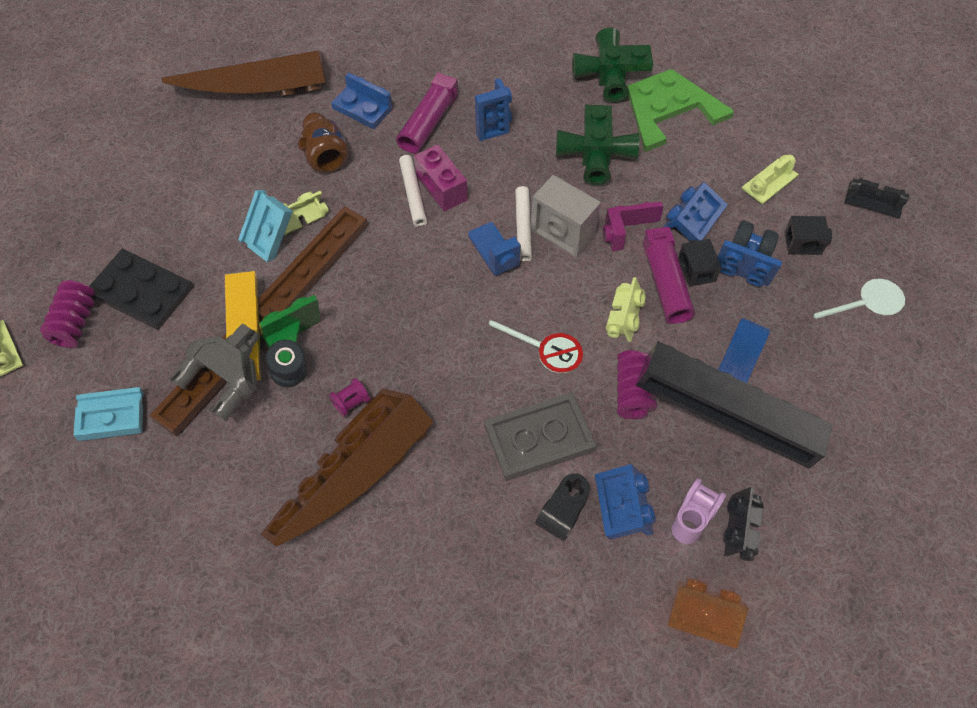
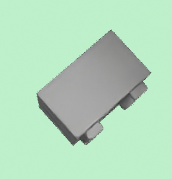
(564, 215)

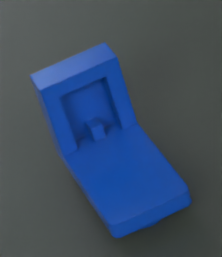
(496, 251)
(744, 350)

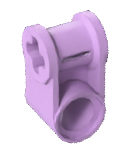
(699, 508)

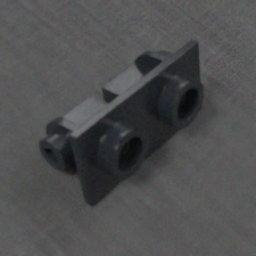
(868, 196)
(744, 511)

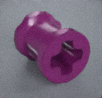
(355, 388)

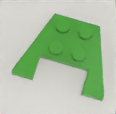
(666, 97)

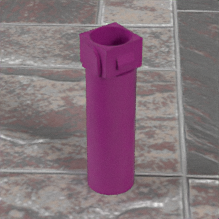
(428, 113)
(668, 275)

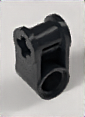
(563, 510)

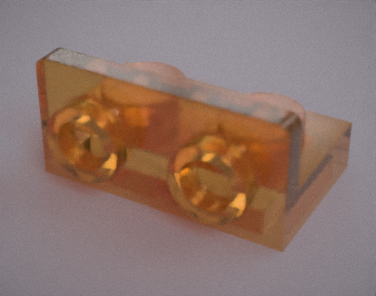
(708, 613)

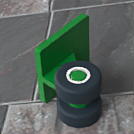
(280, 335)

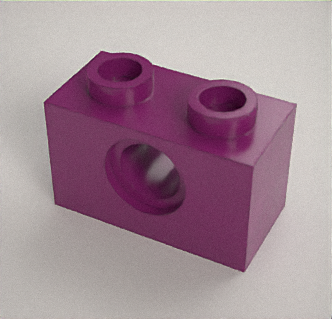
(441, 177)

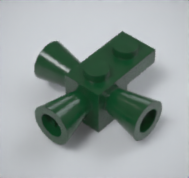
(612, 63)
(597, 144)

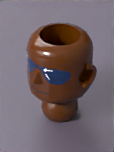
(322, 143)

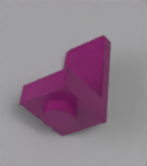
(630, 215)

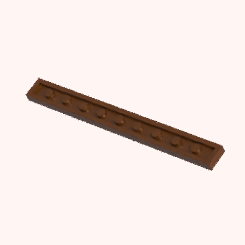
(293, 283)

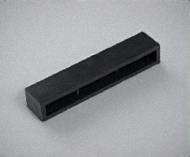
(735, 405)

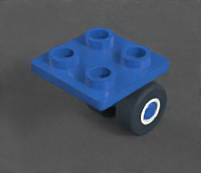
(750, 255)

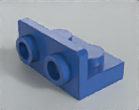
(363, 101)
(493, 112)
(696, 212)
(624, 502)

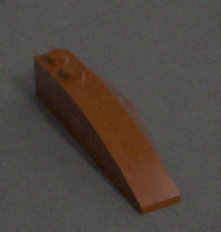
(258, 76)
(365, 452)

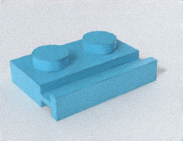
(265, 225)
(109, 414)

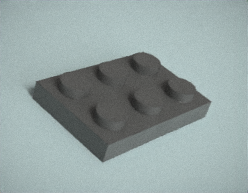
(539, 436)

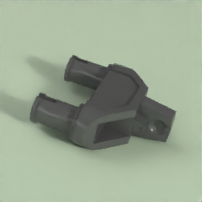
(227, 359)

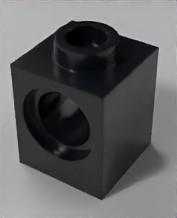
(807, 235)
(699, 262)

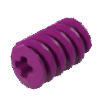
(67, 314)
(632, 400)

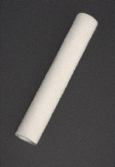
(412, 190)
(523, 223)

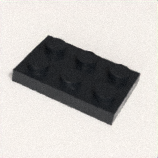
(140, 289)

